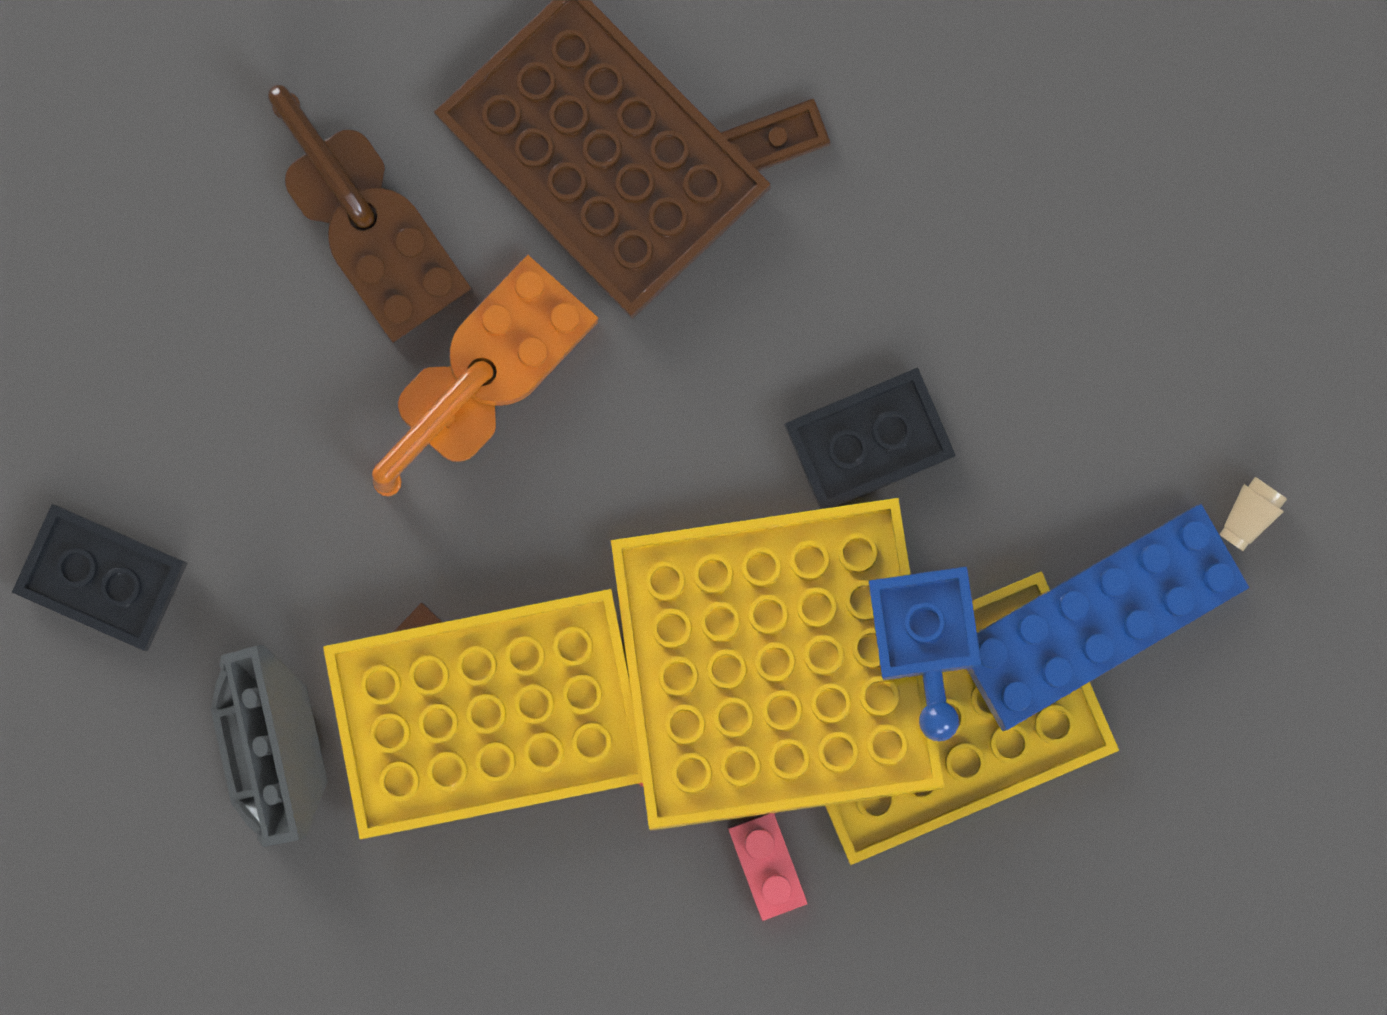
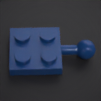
(925, 630)

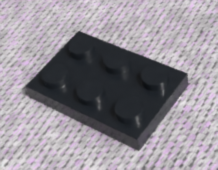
(869, 440)
(99, 577)

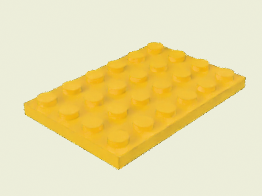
(484, 713)
(980, 759)

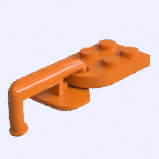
(519, 332)

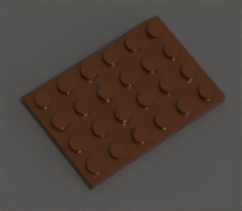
(602, 151)

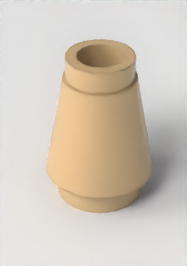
(1252, 513)

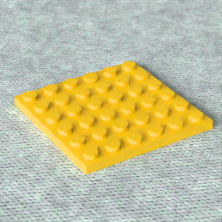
(766, 667)

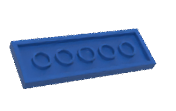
(1104, 616)

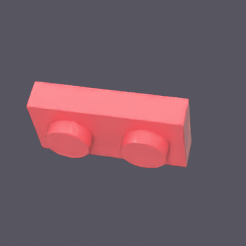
(767, 866)

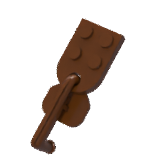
(398, 261)

